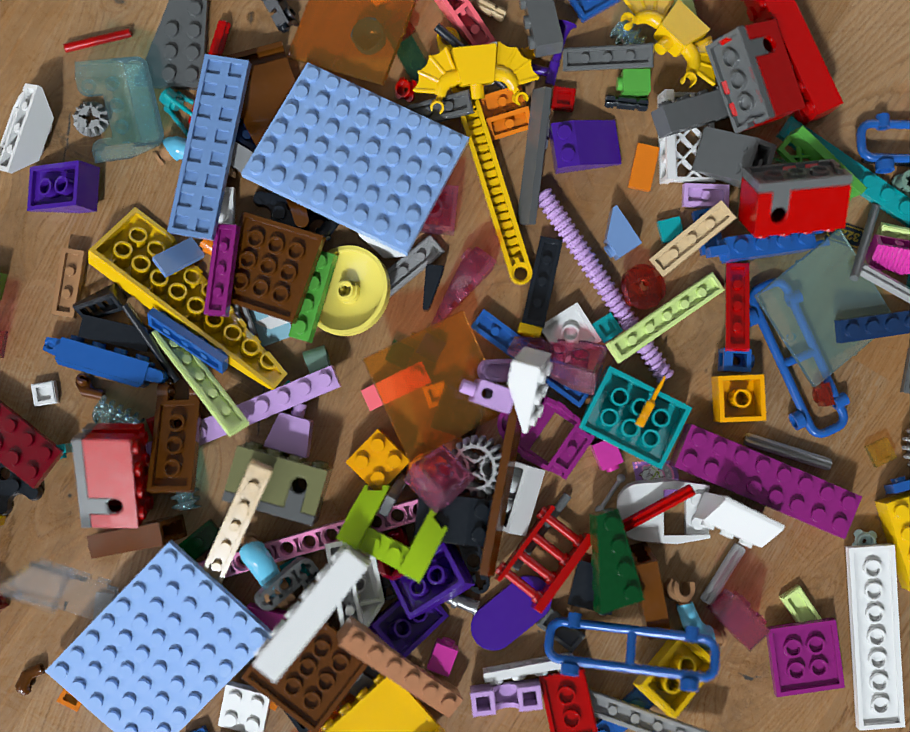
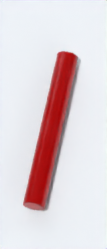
(97, 40)

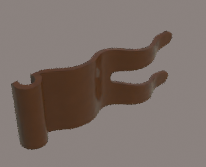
(266, 91)

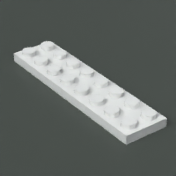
(875, 636)

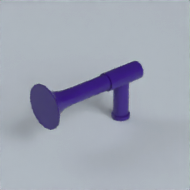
(552, 71)

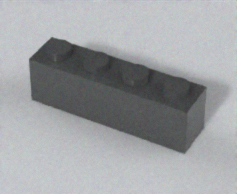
(543, 27)
(689, 112)

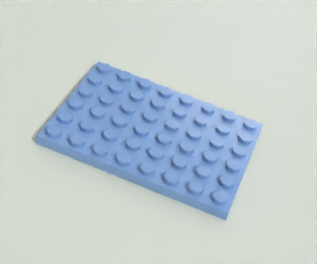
(356, 158)
(160, 647)

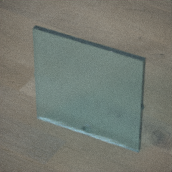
(811, 297)

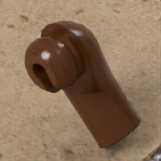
(87, 388)
(23, 683)

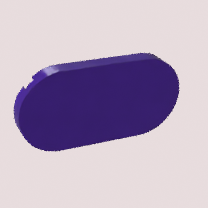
(506, 616)

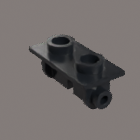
(284, 16)

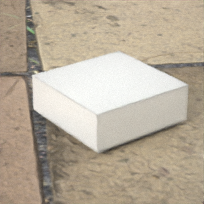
(45, 393)

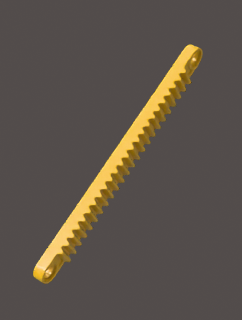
(493, 185)

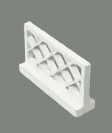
(668, 149)

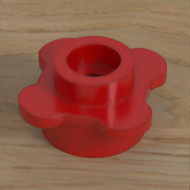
(400, 89)

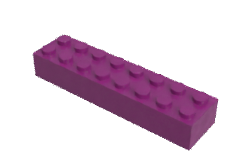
(765, 480)

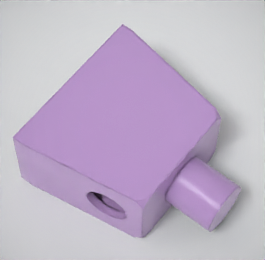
(496, 396)
(291, 432)

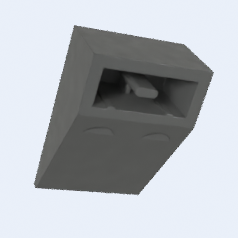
(725, 154)

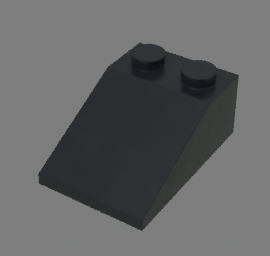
(464, 517)

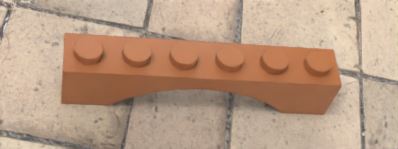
(376, 653)

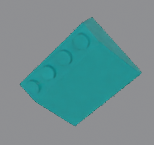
(617, 406)

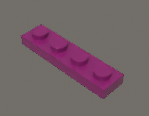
(222, 270)

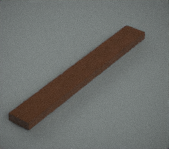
(501, 494)

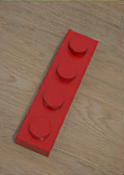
(737, 307)

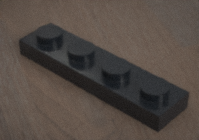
(542, 281)

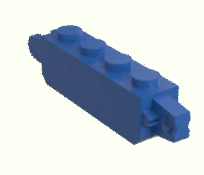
(749, 247)
(104, 363)

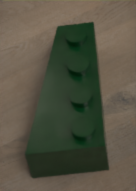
(614, 571)

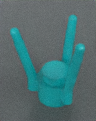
(174, 101)

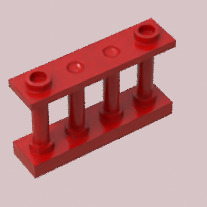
(553, 579)

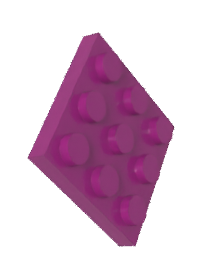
(805, 657)

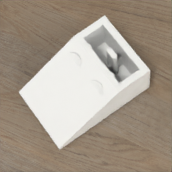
(528, 384)

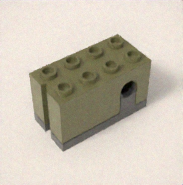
(282, 493)

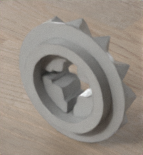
(96, 126)

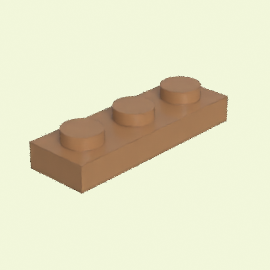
(69, 282)

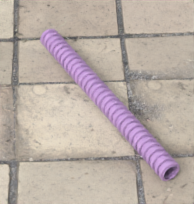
(600, 279)

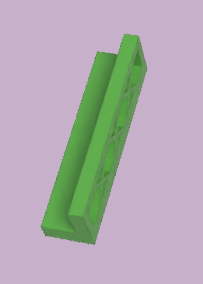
(813, 150)

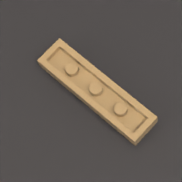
(692, 238)

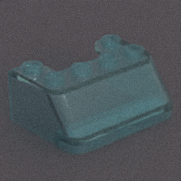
(128, 103)

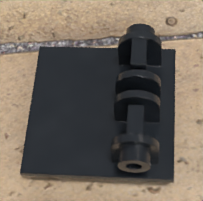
(581, 590)

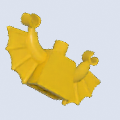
(677, 33)
(474, 68)

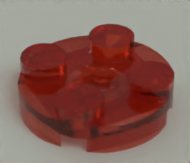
(635, 295)

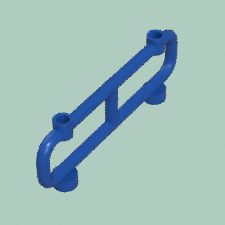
(883, 161)
(801, 417)
(688, 679)

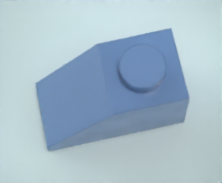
(619, 235)

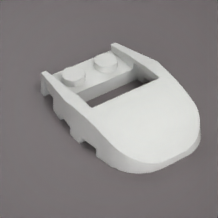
(643, 493)

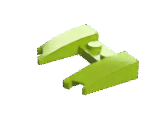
(360, 535)

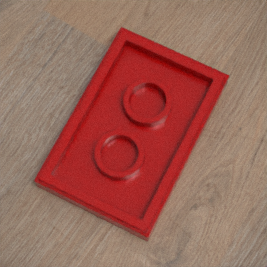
(568, 702)

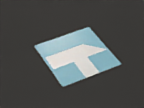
(270, 328)

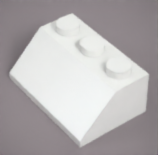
(522, 498)
(736, 520)

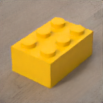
(665, 691)

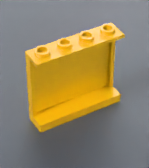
(383, 709)

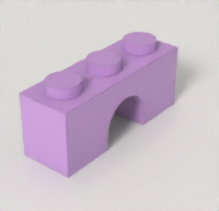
(518, 694)

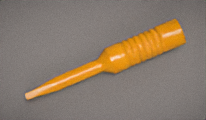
(649, 405)

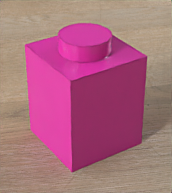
(606, 455)
(443, 656)

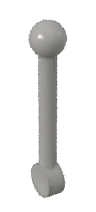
(620, 478)

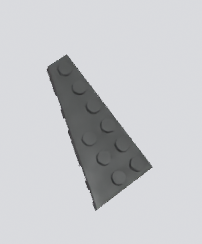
(179, 45)

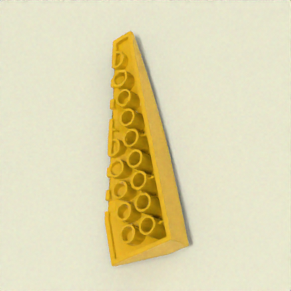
(126, 259)

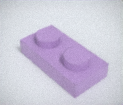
(704, 195)

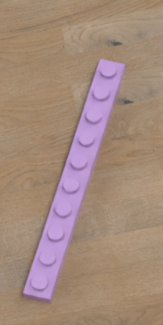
(274, 402)

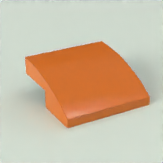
(503, 115)

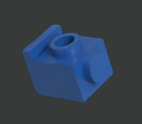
(745, 361)

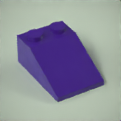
(584, 145)
(63, 187)
(443, 580)
(404, 633)

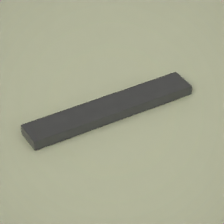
(534, 156)

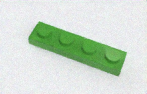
(315, 298)

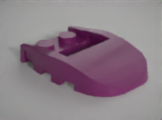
(570, 450)

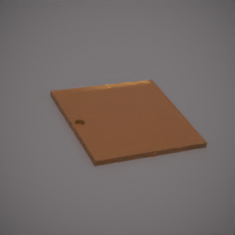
(352, 36)
(422, 381)

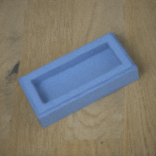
(178, 257)

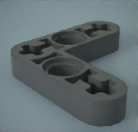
(296, 577)

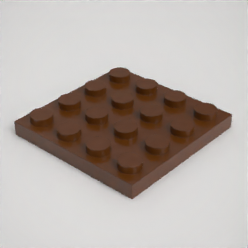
(274, 266)
(313, 681)

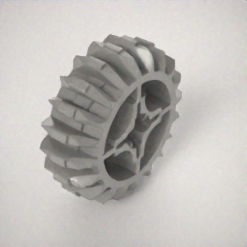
(464, 453)

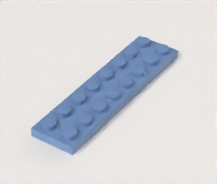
(209, 147)

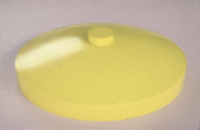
(356, 292)

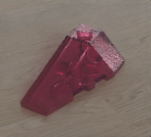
(470, 273)
(573, 364)

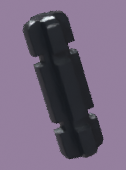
(626, 102)

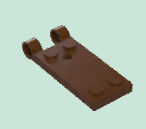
(174, 449)

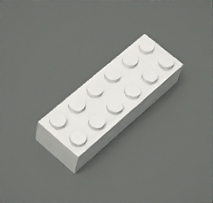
(307, 617)

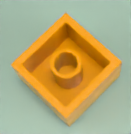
(738, 398)
(378, 460)

